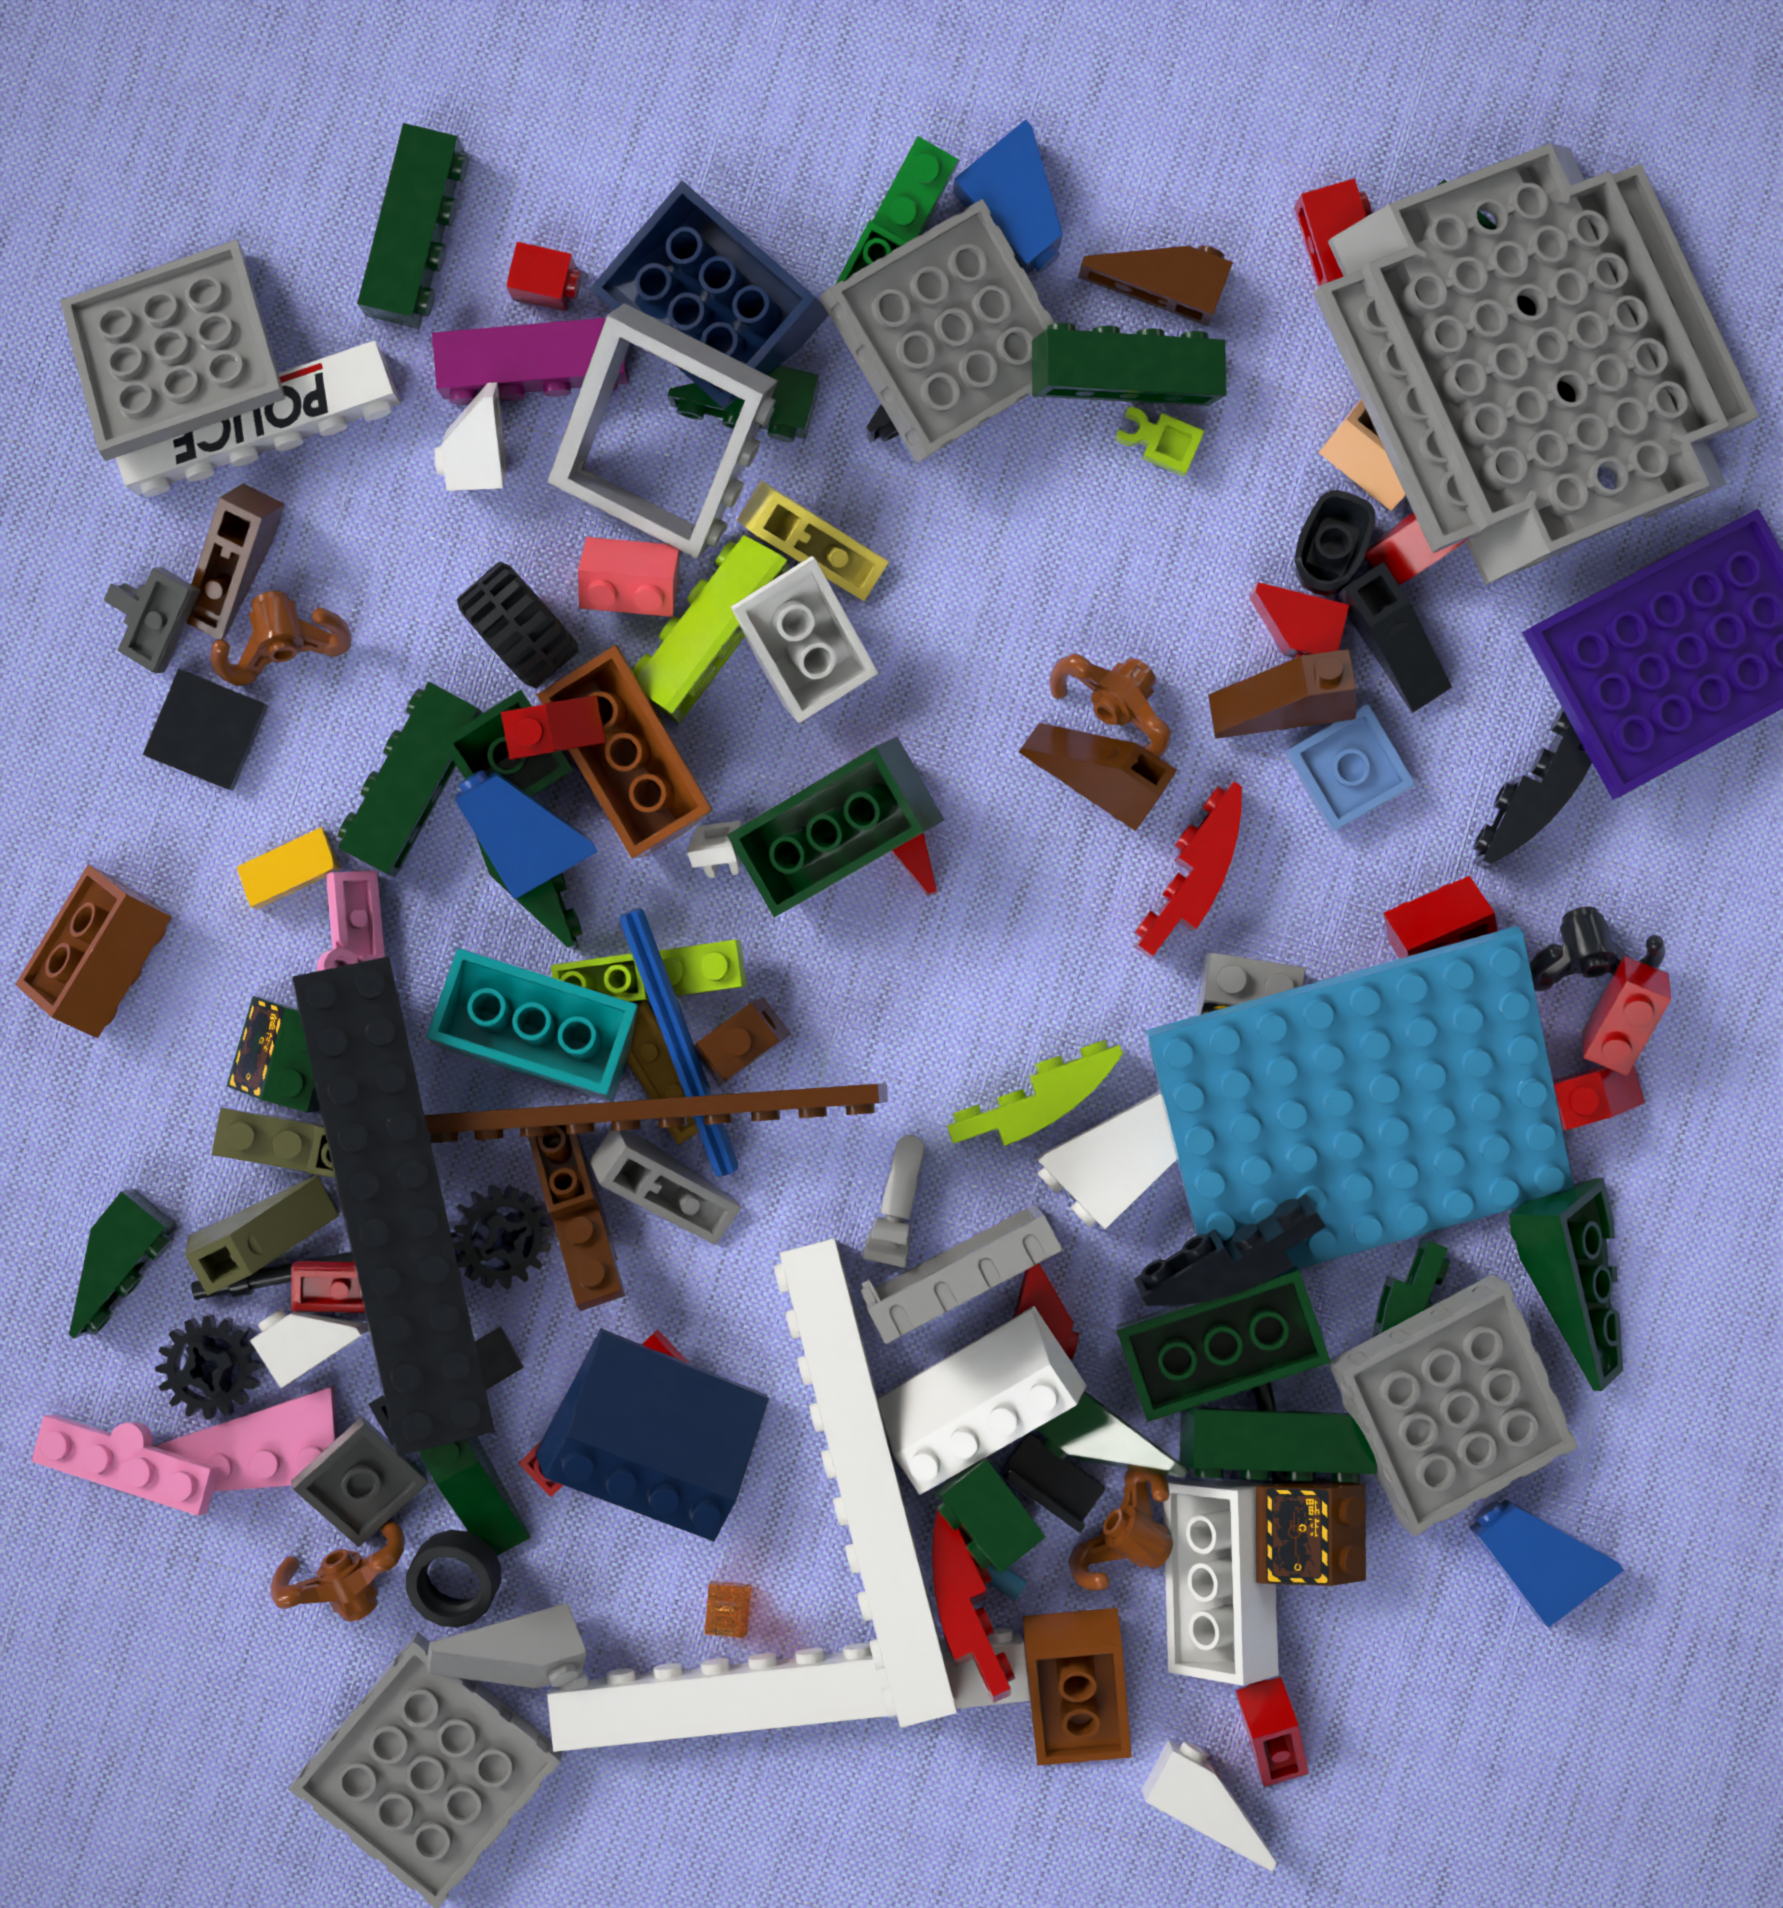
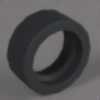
(439, 1607)

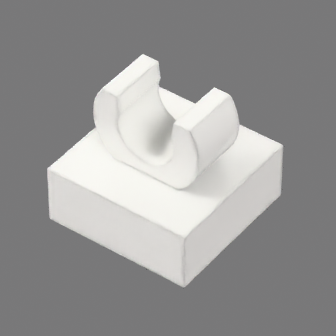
(712, 847)

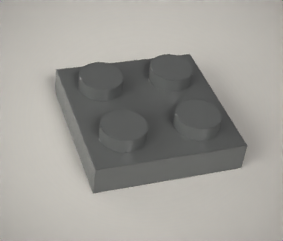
(359, 1481)

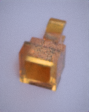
(728, 1609)

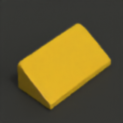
(288, 868)

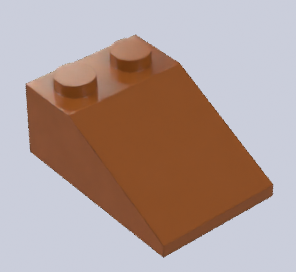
(1077, 1686)

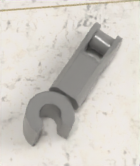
(889, 1236)

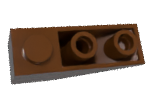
(1105, 770)

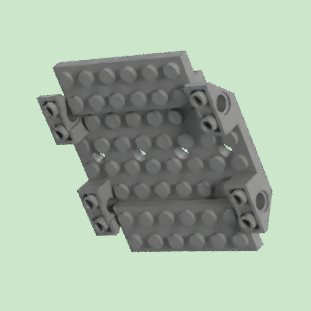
(1471, 381)

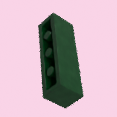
(412, 226)
(1128, 366)
(408, 783)
(1274, 1442)

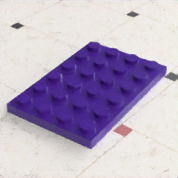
(1671, 654)

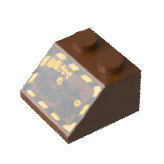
(1311, 1533)

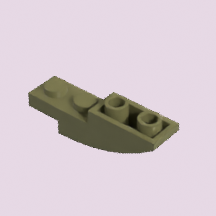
(272, 1141)

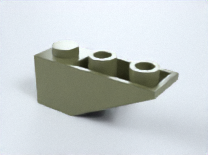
(258, 1234)

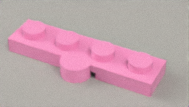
(353, 919)
(125, 1462)

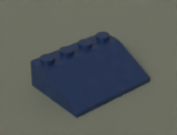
(713, 286)
(653, 1435)

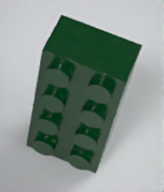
(835, 826)
(1222, 1345)

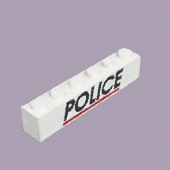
(317, 400)

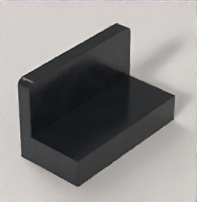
(1052, 1481)

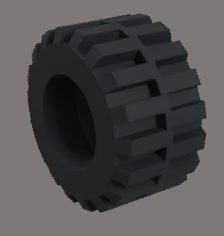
(517, 625)

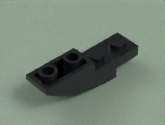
(1532, 803)
(1214, 1269)

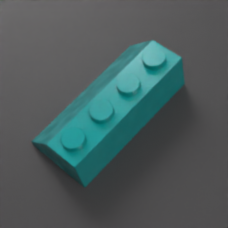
(534, 1025)

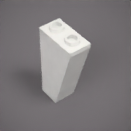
(1111, 1161)

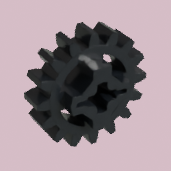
(516, 1227)
(201, 1350)

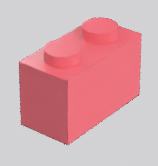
(628, 576)

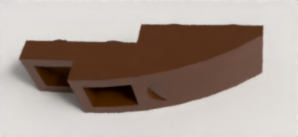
(577, 1217)

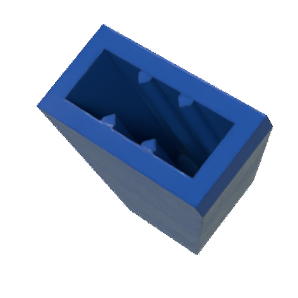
(1018, 196)
(519, 832)
(1542, 1561)

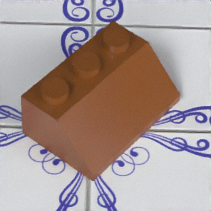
(93, 952)

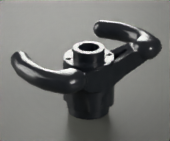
(1586, 950)

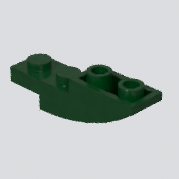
(1405, 1299)

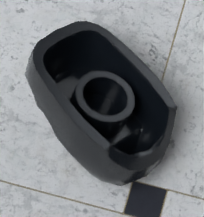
(1333, 542)

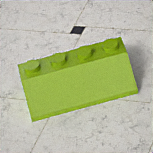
(708, 631)

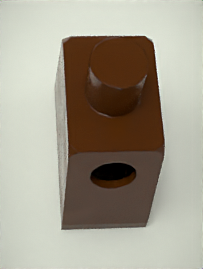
(741, 1040)

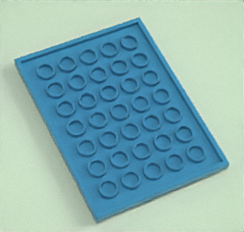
(1375, 1093)

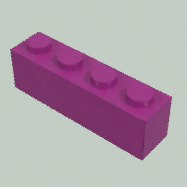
(518, 358)

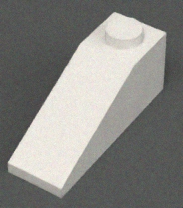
(1194, 1793)

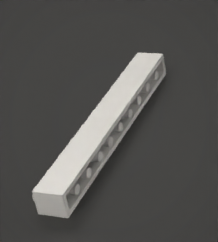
(867, 1483)
(750, 1695)

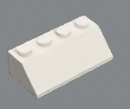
(979, 1400)
(1215, 1609)

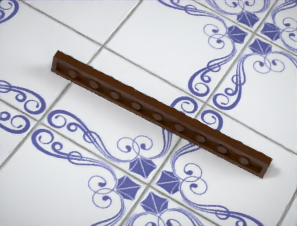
(669, 1111)

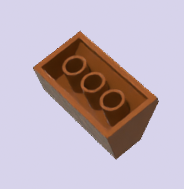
(639, 768)

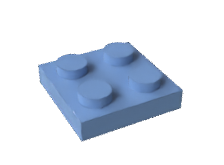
(1350, 768)

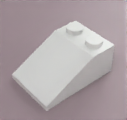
(803, 640)

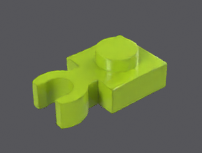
(1168, 444)

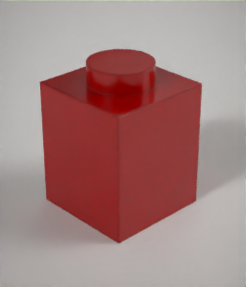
(543, 276)

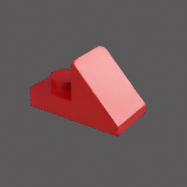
(553, 727)

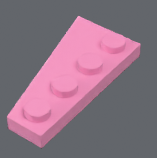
(264, 1445)

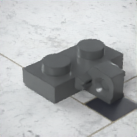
(153, 616)

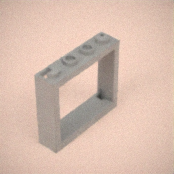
(668, 343)

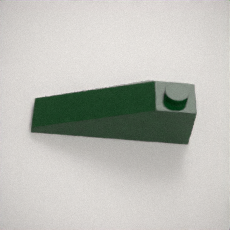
(1566, 1257)

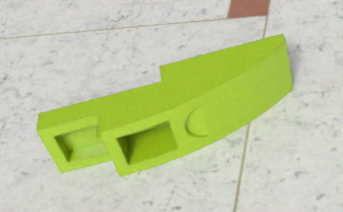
(689, 968)
(1056, 1090)

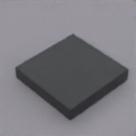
(205, 729)

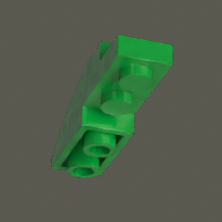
(906, 206)

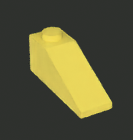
(805, 534)

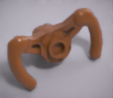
(279, 637)
(1117, 695)
(1126, 1533)
(341, 1579)

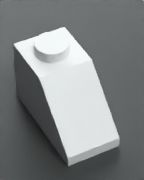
(474, 446)
(302, 1341)

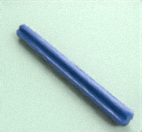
(676, 1035)

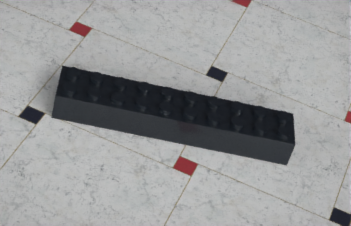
(392, 1205)

